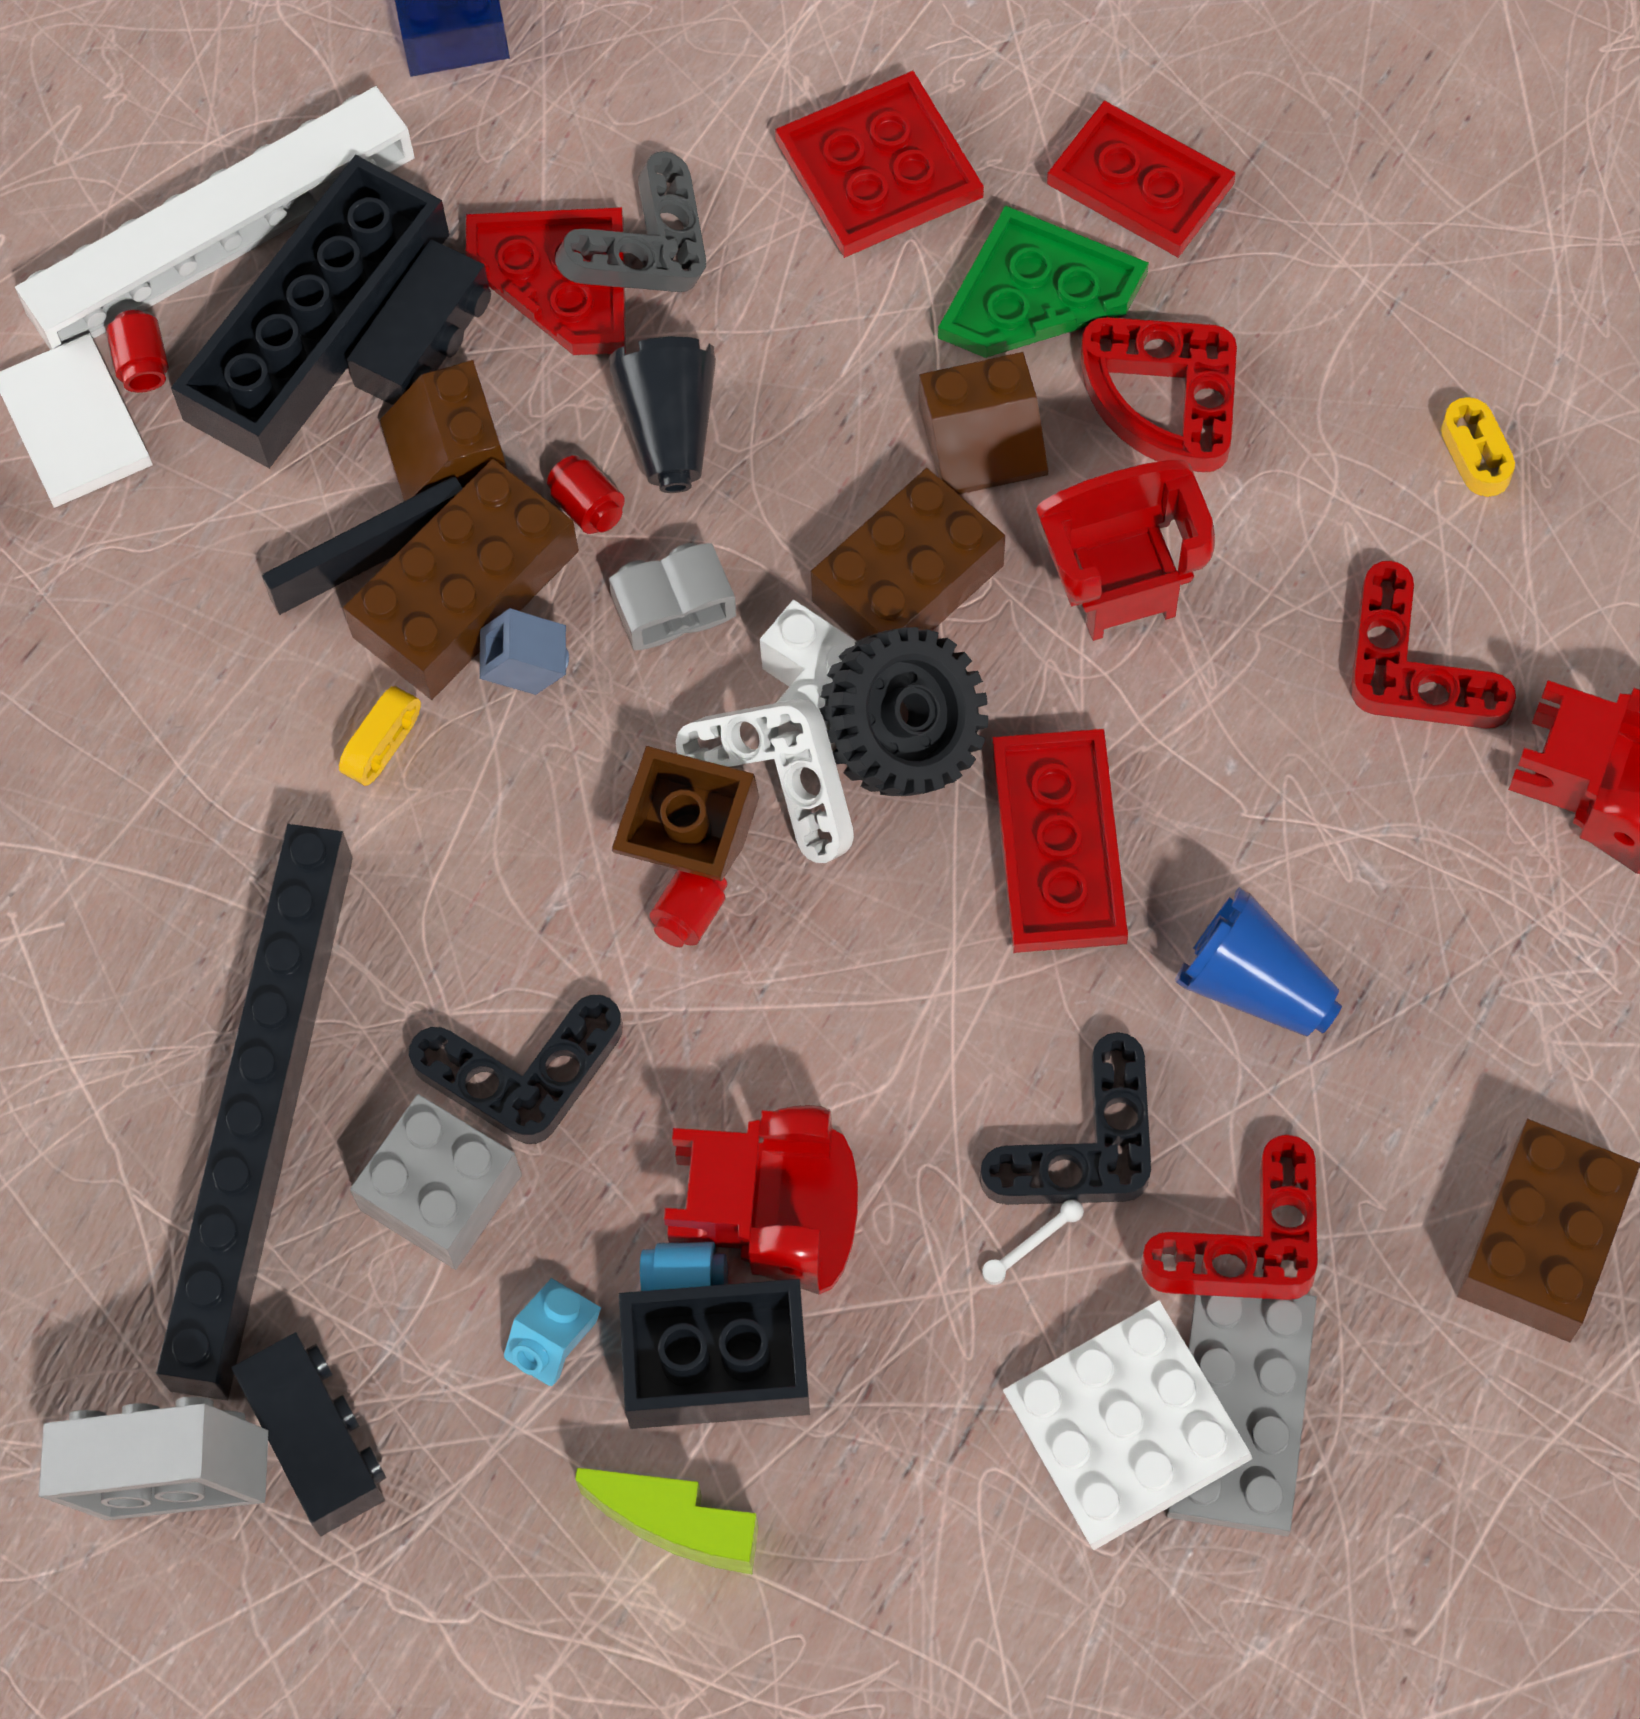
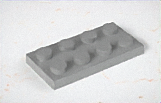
(1259, 1369)

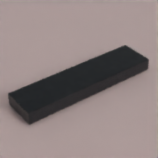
(355, 549)

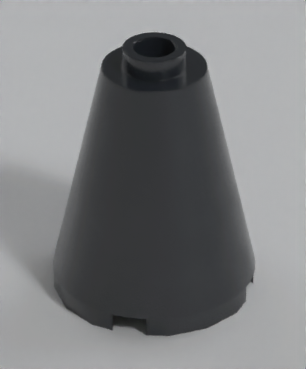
(667, 406)

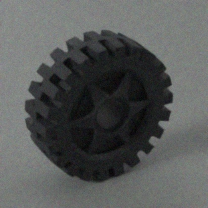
(940, 703)

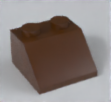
(983, 423)
(441, 430)
(687, 814)

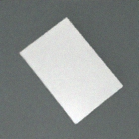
(72, 420)

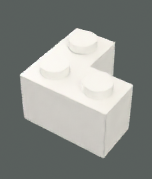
(800, 654)

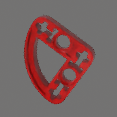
(1199, 375)

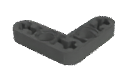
(654, 249)

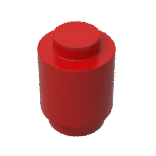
(137, 351)
(585, 494)
(687, 908)

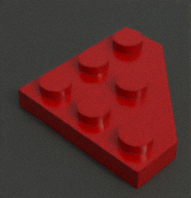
(522, 270)

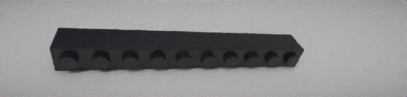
(255, 1115)

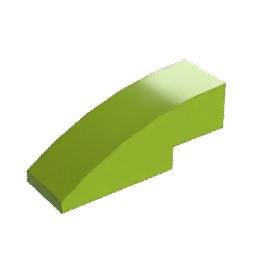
(671, 1517)

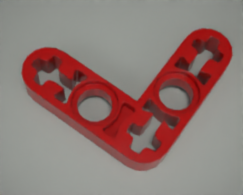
(1403, 677)
(1274, 1243)

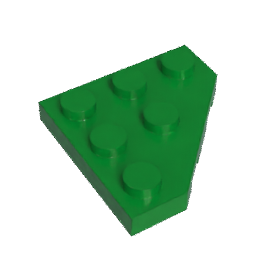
(1036, 286)

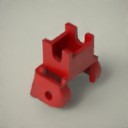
(1112, 545)
(1589, 767)
(777, 1199)

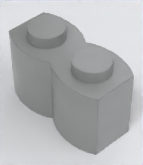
(672, 595)

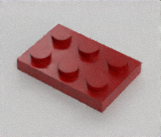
(1141, 178)

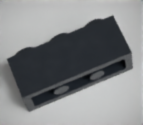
(420, 322)
(311, 1432)

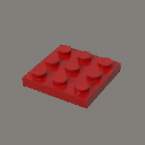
(879, 163)

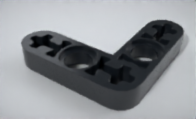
(518, 1090)
(1091, 1158)

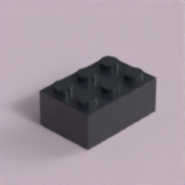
(713, 1354)

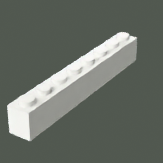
(211, 221)

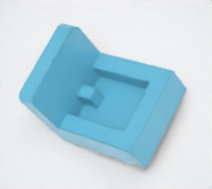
(549, 1331)

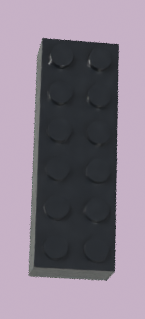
(308, 311)

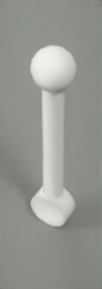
(995, 1270)

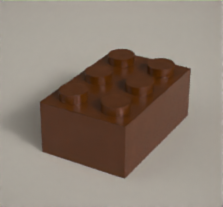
(909, 562)
(1549, 1230)

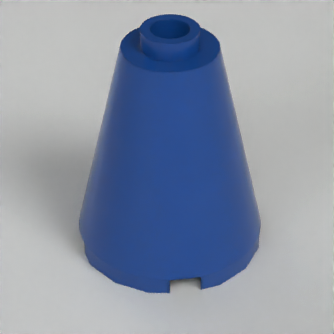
(1260, 970)

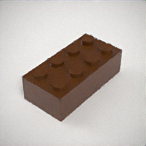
(457, 575)

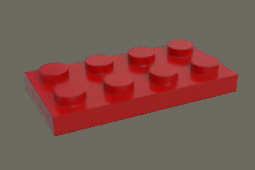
(1059, 841)

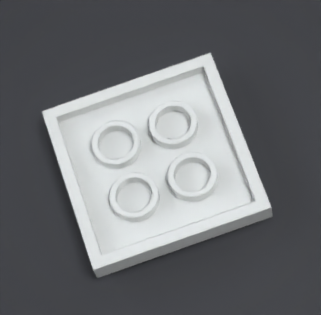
(1127, 1425)

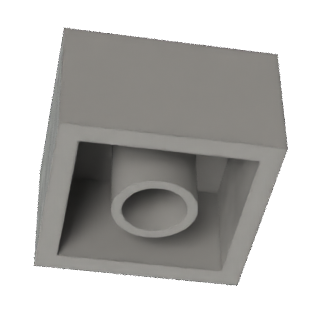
(436, 1181)

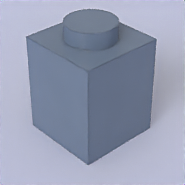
(523, 651)

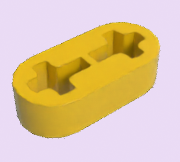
(1487, 441)
(379, 735)

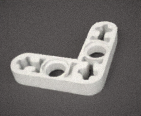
(791, 754)

